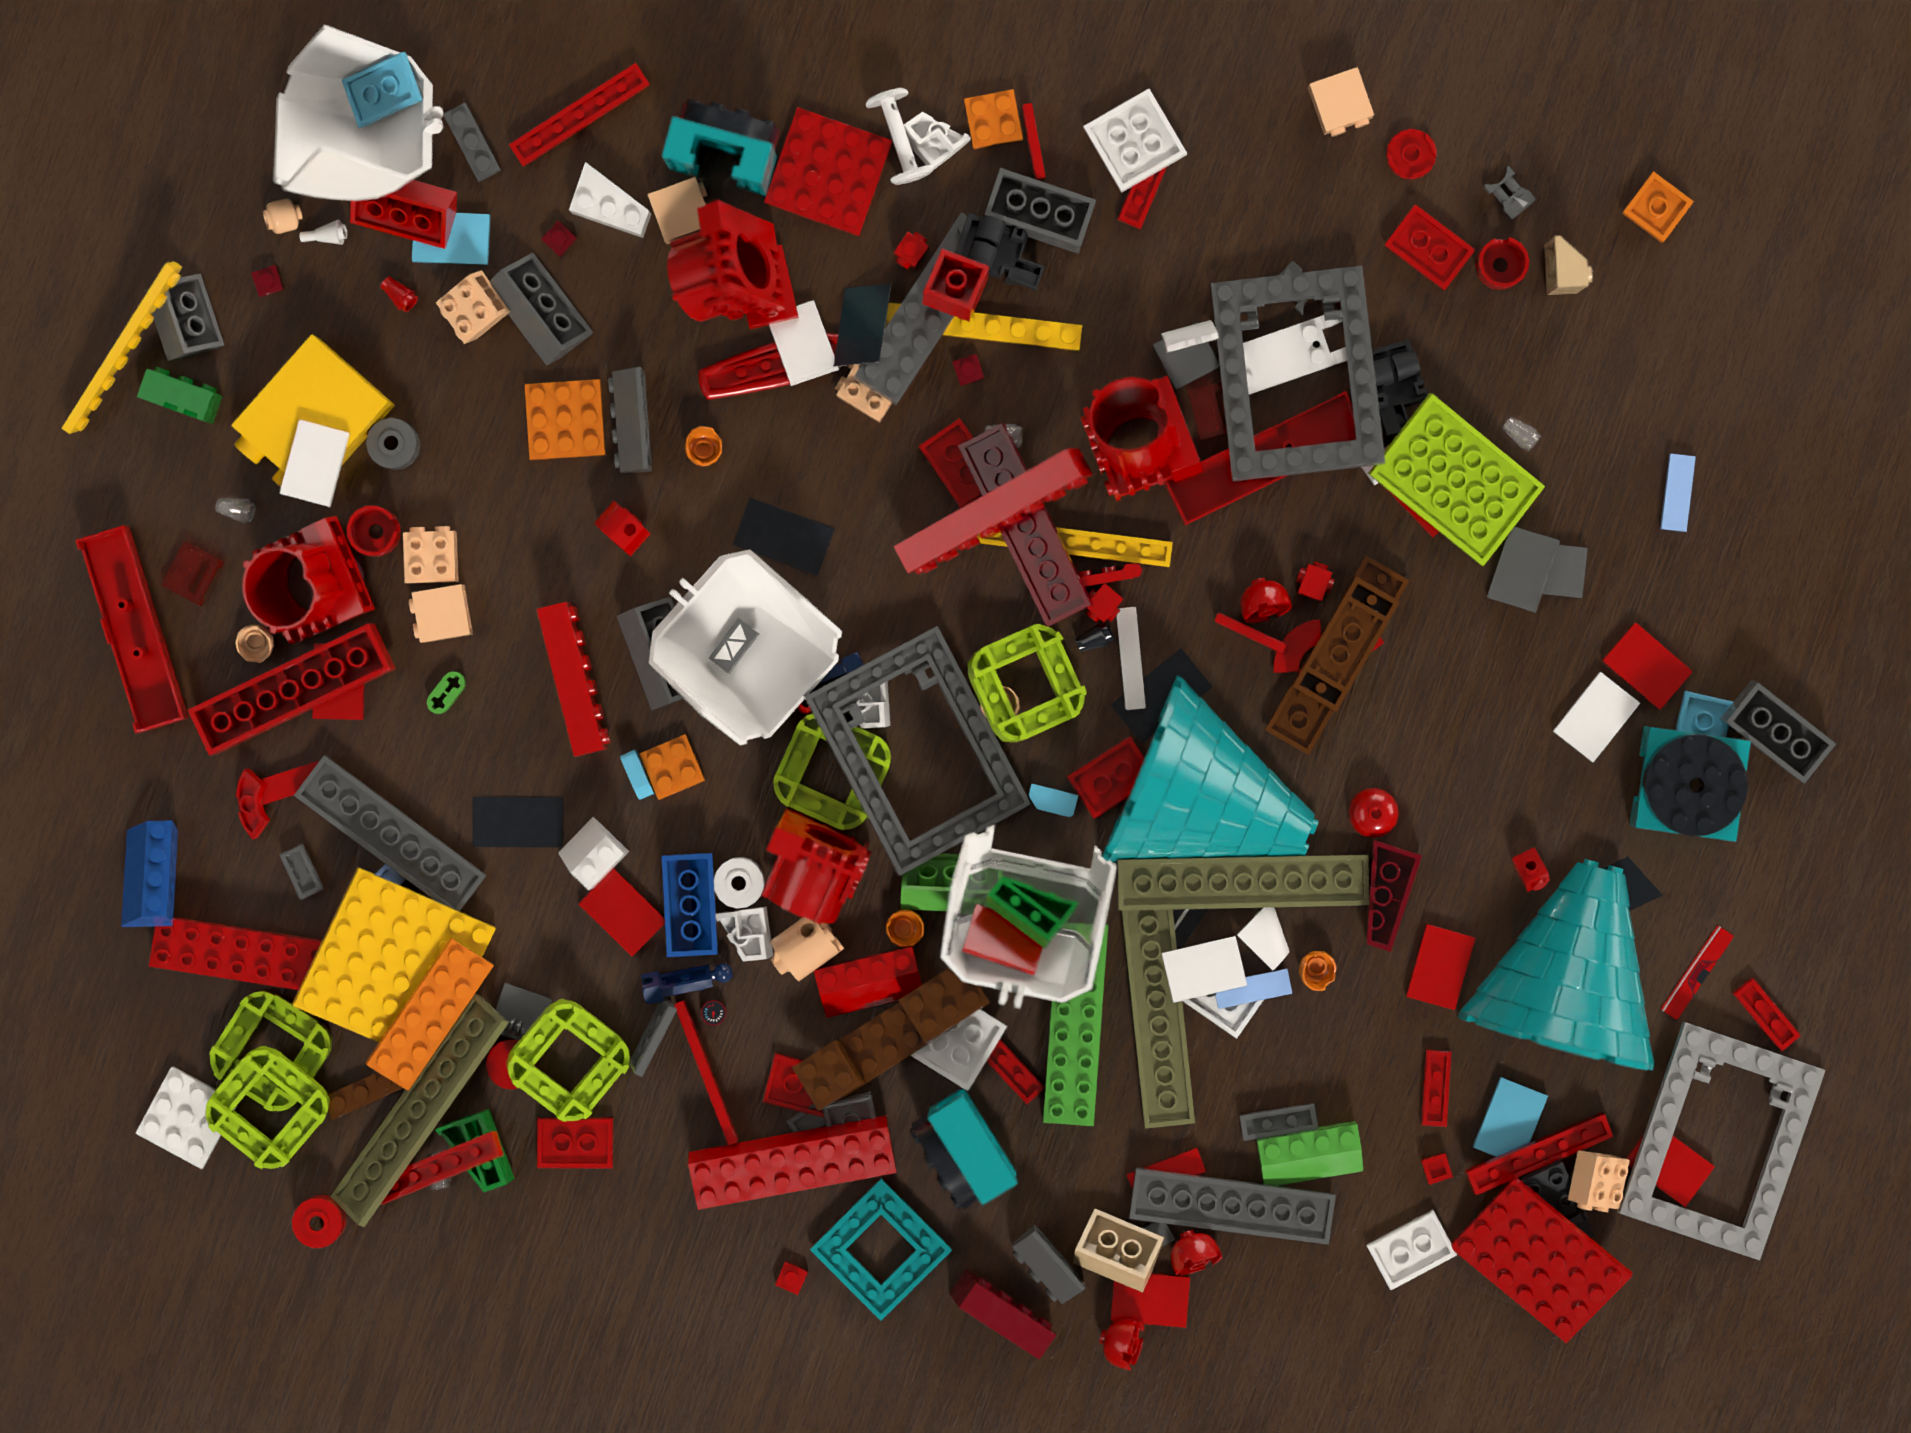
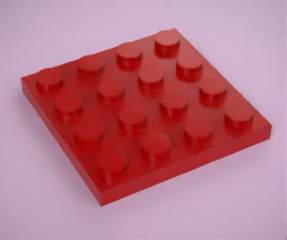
(828, 171)

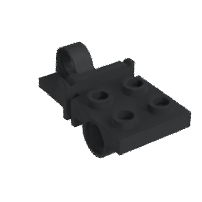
(998, 246)
(1397, 384)
(1554, 1186)

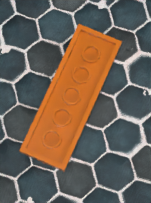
(429, 1014)

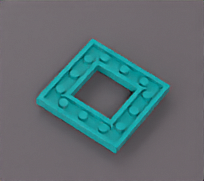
(833, 1251)

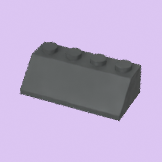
(540, 308)
(631, 420)
(637, 630)

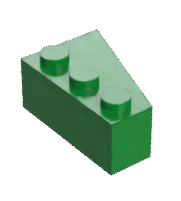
(180, 394)
(1030, 909)
(490, 1174)

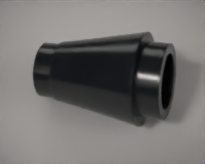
(1096, 637)

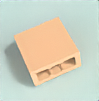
(1341, 102)
(677, 208)
(472, 307)
(861, 396)
(430, 555)
(441, 613)
(1598, 1181)

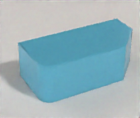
(637, 774)
(1053, 800)

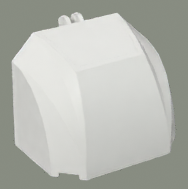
(317, 135)
(776, 671)

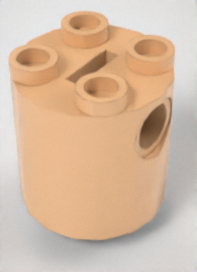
(804, 948)

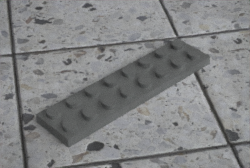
(910, 333)
(389, 834)
(1232, 1206)

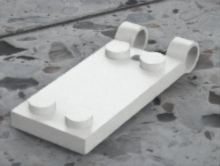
(1289, 354)

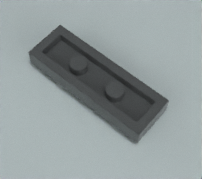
(472, 142)
(1278, 1121)

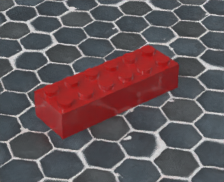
(572, 678)

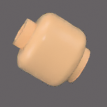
(282, 216)

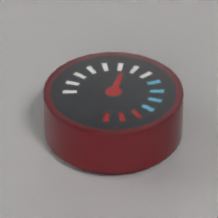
(713, 1012)

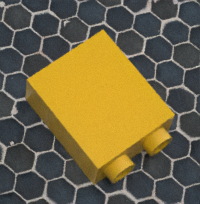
(310, 388)

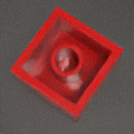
(955, 285)

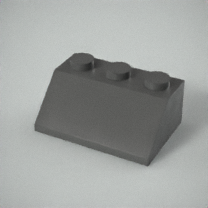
(187, 320)
(1047, 1265)

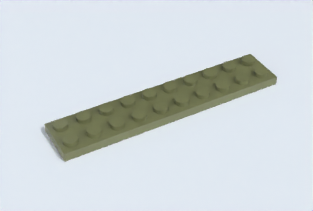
(1243, 882)
(1157, 1020)
(419, 1111)

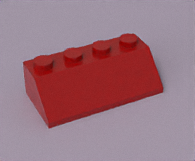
(411, 212)
(867, 981)

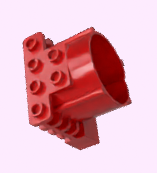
(726, 266)
(1163, 459)
(327, 567)
(813, 867)

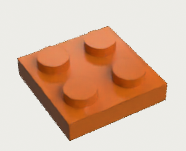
(993, 119)
(1657, 207)
(672, 767)

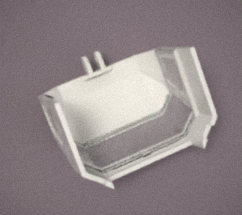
(1072, 956)

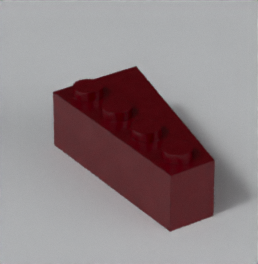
(1390, 889)
(1002, 1314)

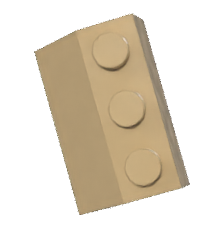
(1565, 268)
(1118, 1250)

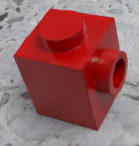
(911, 250)
(1314, 581)
(1104, 604)
(1531, 870)

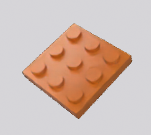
(565, 419)

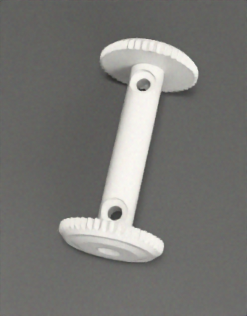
(888, 102)

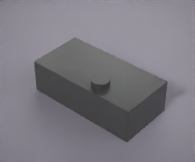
(1041, 210)
(1778, 731)

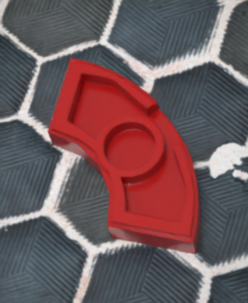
(1298, 642)
(251, 809)

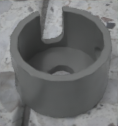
(407, 448)

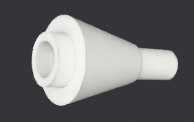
(330, 233)

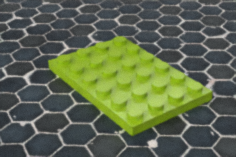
(1456, 479)

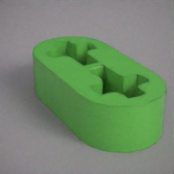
(451, 696)

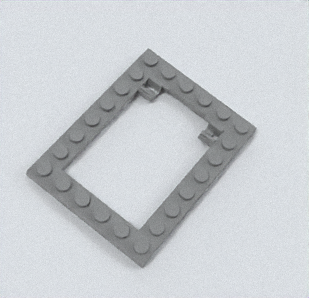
(1711, 1048)

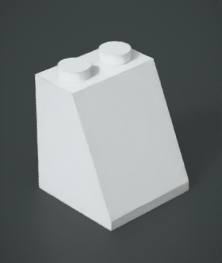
(592, 853)

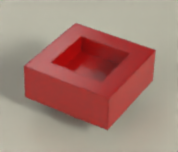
(1436, 1168)
(791, 1277)

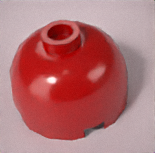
(1264, 599)
(1373, 812)
(1193, 1253)
(1122, 1342)

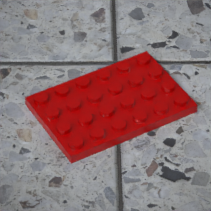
(1541, 1259)

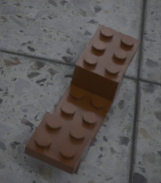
(1338, 655)
(889, 1038)

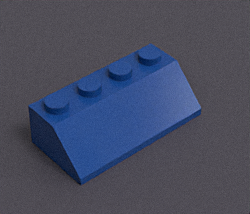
(150, 874)
(689, 904)

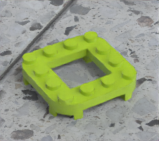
(1058, 669)
(812, 802)
(281, 1012)
(594, 1084)
(246, 1137)

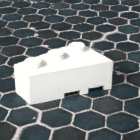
(607, 204)

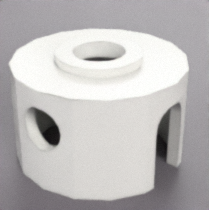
(750, 872)

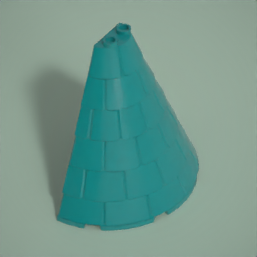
(1206, 794)
(1573, 975)

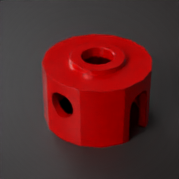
(1515, 256)
(359, 527)
(622, 528)
(332, 1215)

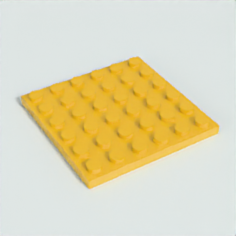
(380, 953)

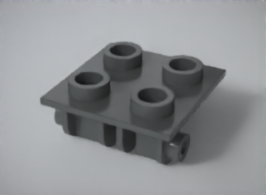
(520, 1009)

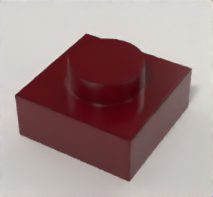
(559, 239)
(267, 281)
(968, 370)

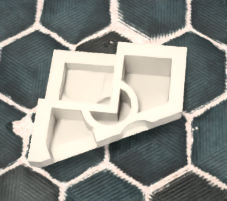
(933, 139)
(1189, 336)
(875, 707)
(749, 932)
(1266, 937)

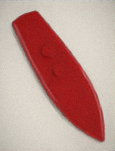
(748, 372)

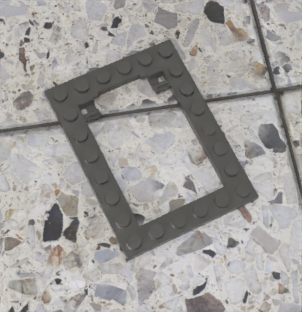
(1331, 287)
(841, 695)

